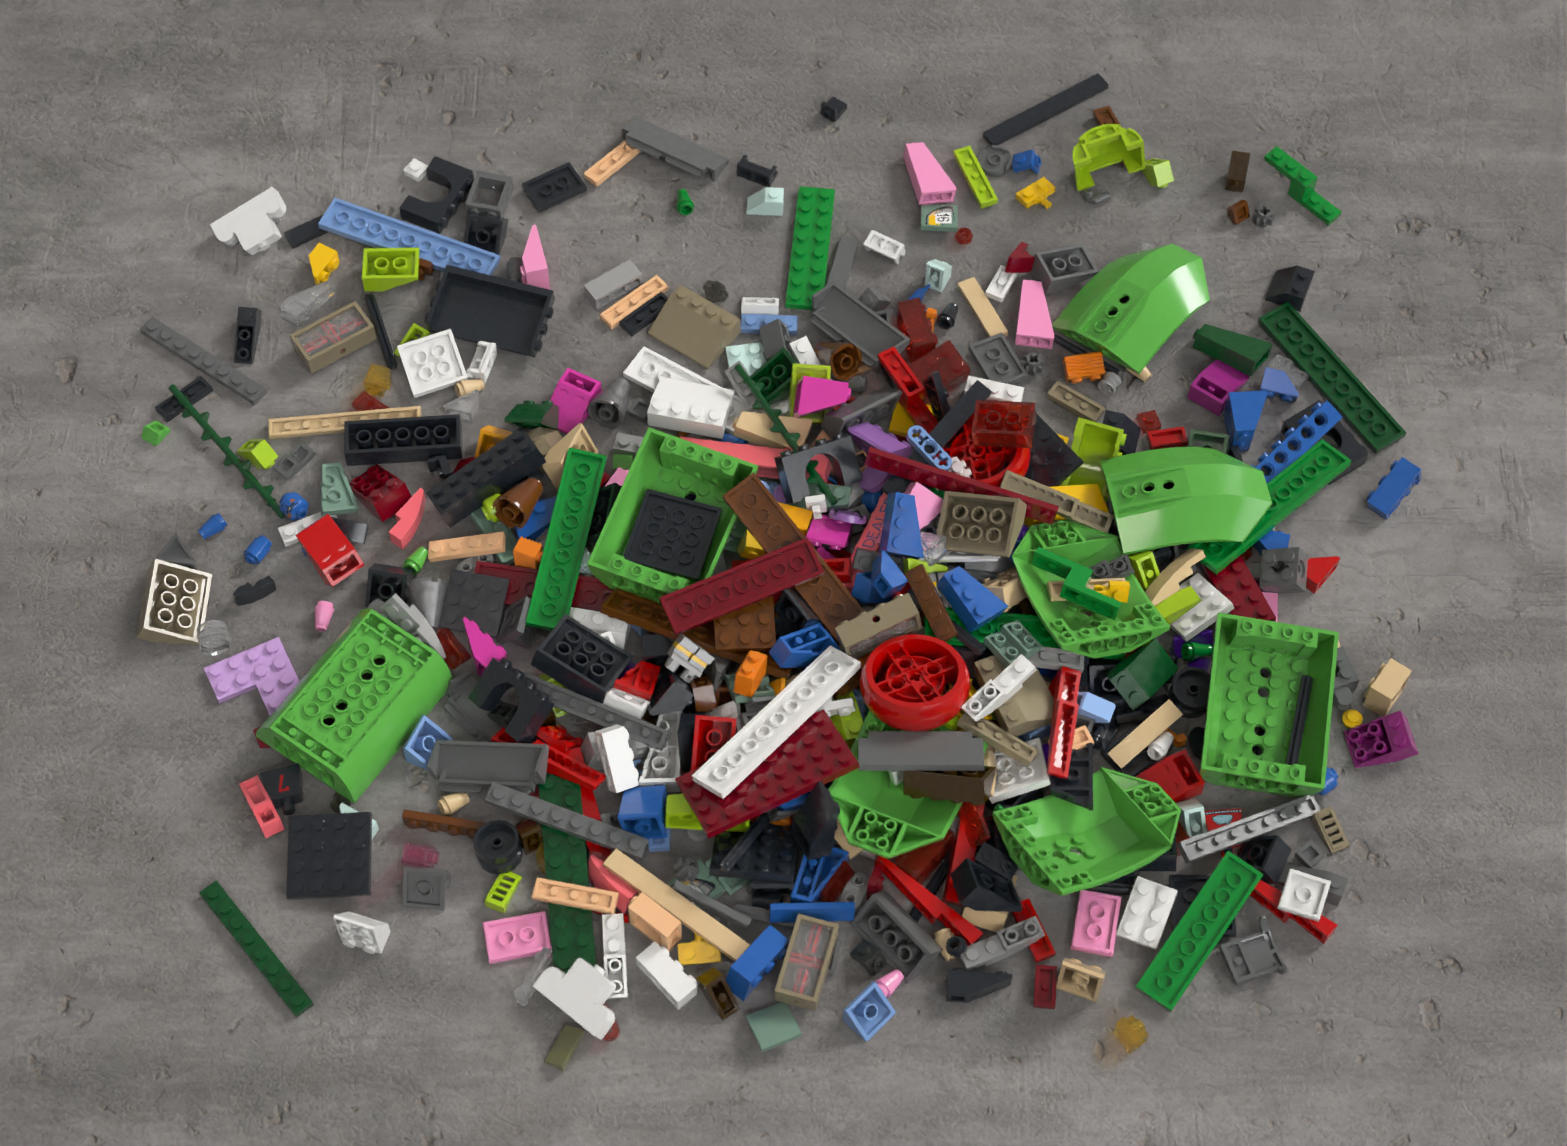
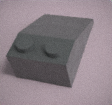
(1063, 267)

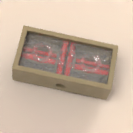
(333, 337)
(874, 627)
(806, 962)

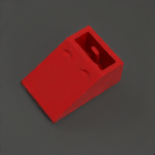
(329, 550)
(1176, 776)

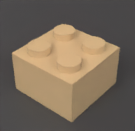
(1386, 687)

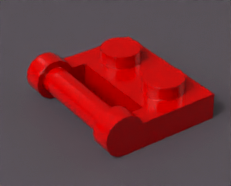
(559, 737)

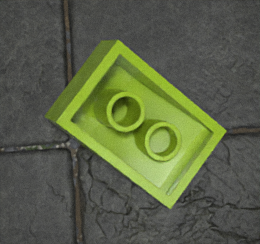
(389, 267)
(798, 371)

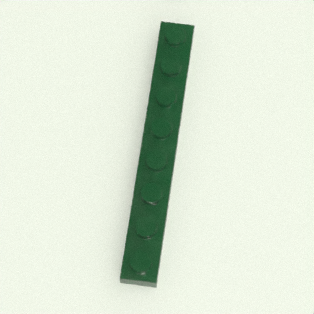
(256, 949)

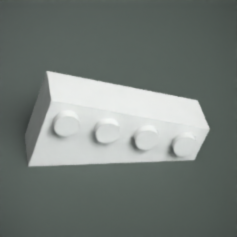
(664, 765)

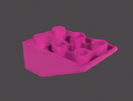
(573, 397)
(830, 532)
(481, 646)

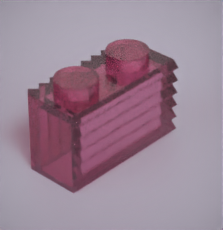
(420, 855)

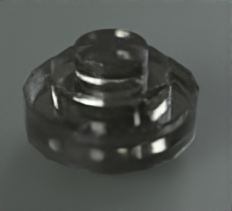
(715, 291)

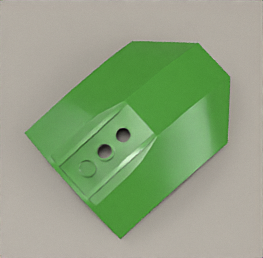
(1163, 292)
(1210, 499)
(1076, 631)
(879, 815)
(1124, 831)

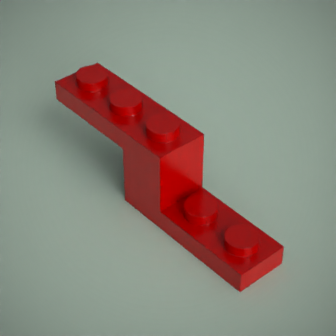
(912, 389)

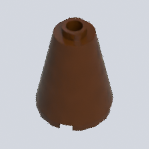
(842, 358)
(518, 503)

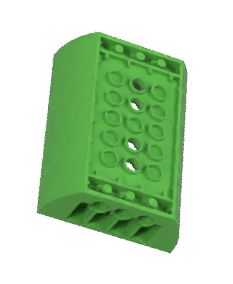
(676, 469)
(1236, 708)
(378, 711)

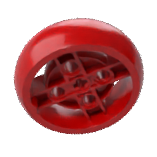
(986, 457)
(914, 682)

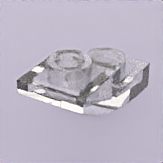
(1295, 375)

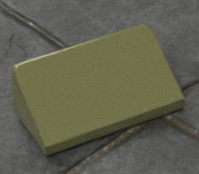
(564, 1047)

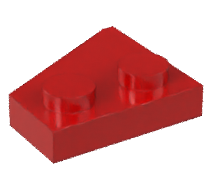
(639, 680)

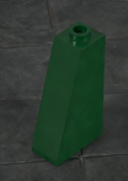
(1232, 348)

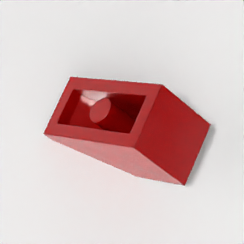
(1319, 571)

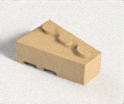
(1007, 587)

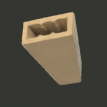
(756, 429)

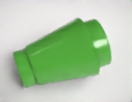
(416, 560)

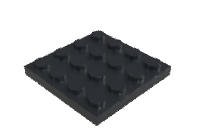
(1050, 457)
(673, 534)
(329, 855)
(767, 859)

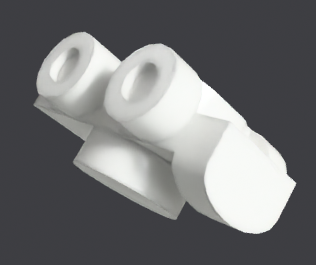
(958, 467)

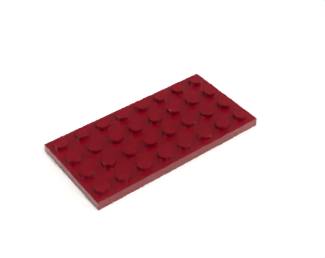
(806, 757)

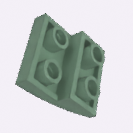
(1012, 642)
(773, 1026)

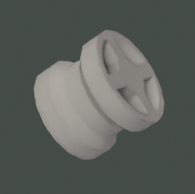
(1109, 383)

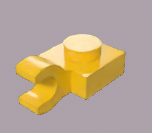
(1116, 589)

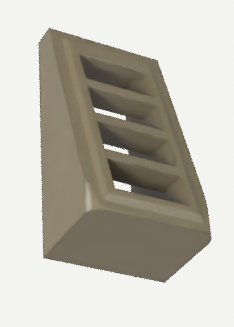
(1336, 827)

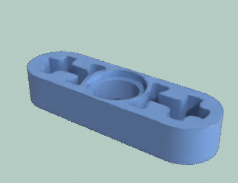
(943, 456)

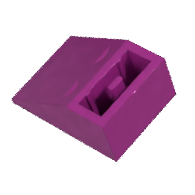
(1214, 384)
(1381, 741)

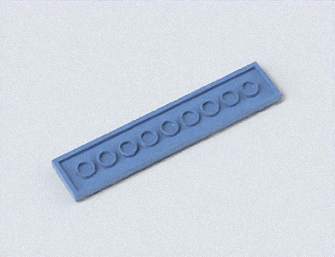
(387, 232)

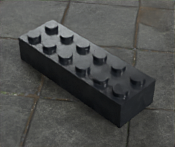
(402, 439)
(485, 477)

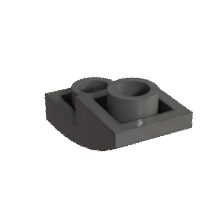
(1117, 568)

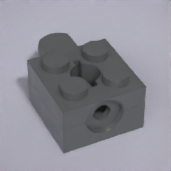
(1280, 578)
(1345, 681)

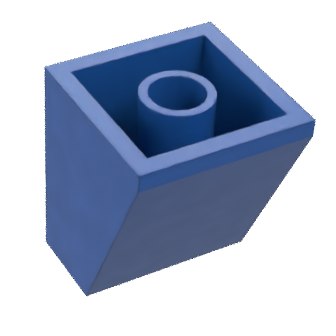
(1242, 417)
(644, 811)

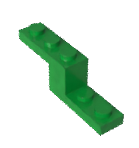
(1302, 185)
(1076, 583)

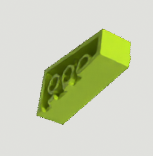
(682, 817)

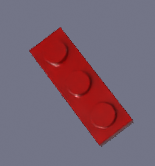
(1042, 948)

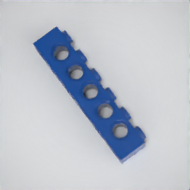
(1328, 417)

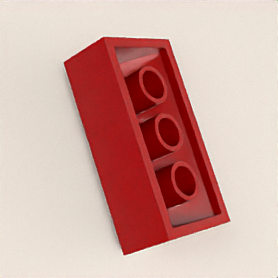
(709, 737)

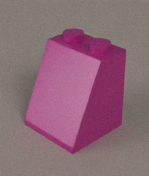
(819, 395)

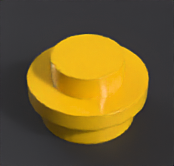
(1352, 718)

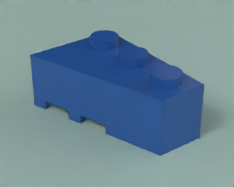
(1393, 487)
(538, 521)
(901, 527)
(864, 590)
(970, 599)
(802, 647)
(815, 874)
(756, 962)

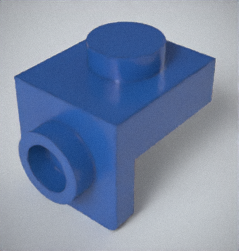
(1026, 160)

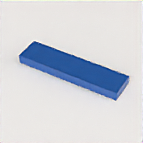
(821, 910)

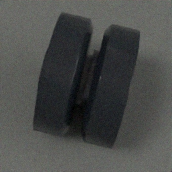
(1191, 691)
(498, 847)

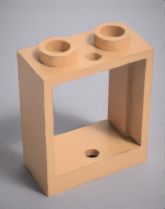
(654, 921)

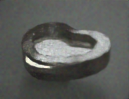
(337, 800)

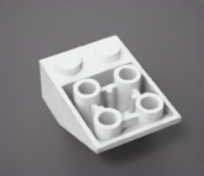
(362, 932)

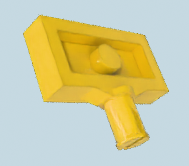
(1036, 193)
(698, 952)

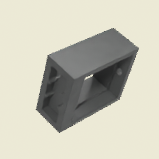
(492, 182)

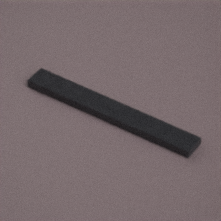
(1045, 110)
(943, 431)

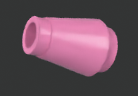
(323, 615)
(890, 982)

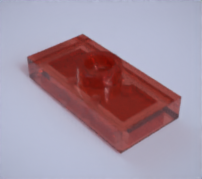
(367, 402)

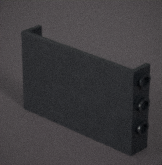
(491, 310)

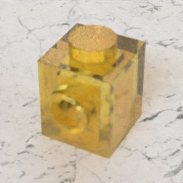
(377, 380)
(1131, 1033)

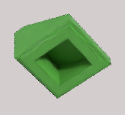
(155, 433)
(622, 461)

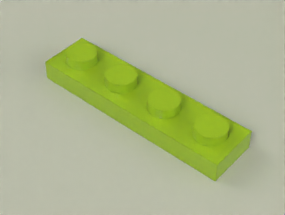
(975, 177)

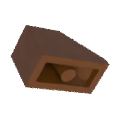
(703, 694)

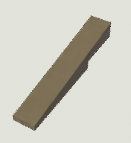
(1069, 506)

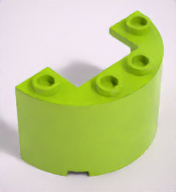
(1105, 147)
(1094, 443)

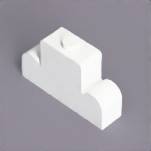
(252, 222)
(580, 995)

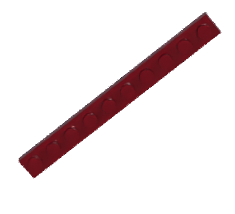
(953, 482)

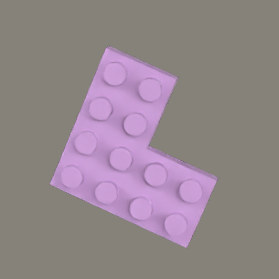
(258, 667)

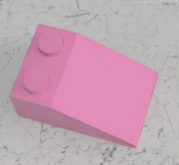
(534, 267)

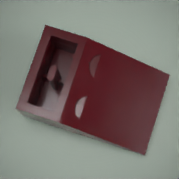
(380, 492)

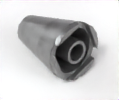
(610, 404)
(428, 598)

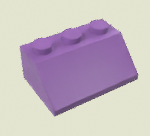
(867, 436)

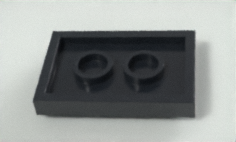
(554, 187)
(1137, 764)

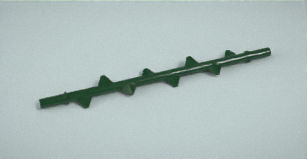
(778, 427)
(223, 443)

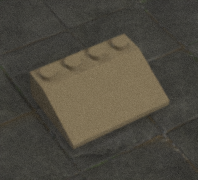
(695, 327)
(981, 523)
(173, 603)
(1027, 708)

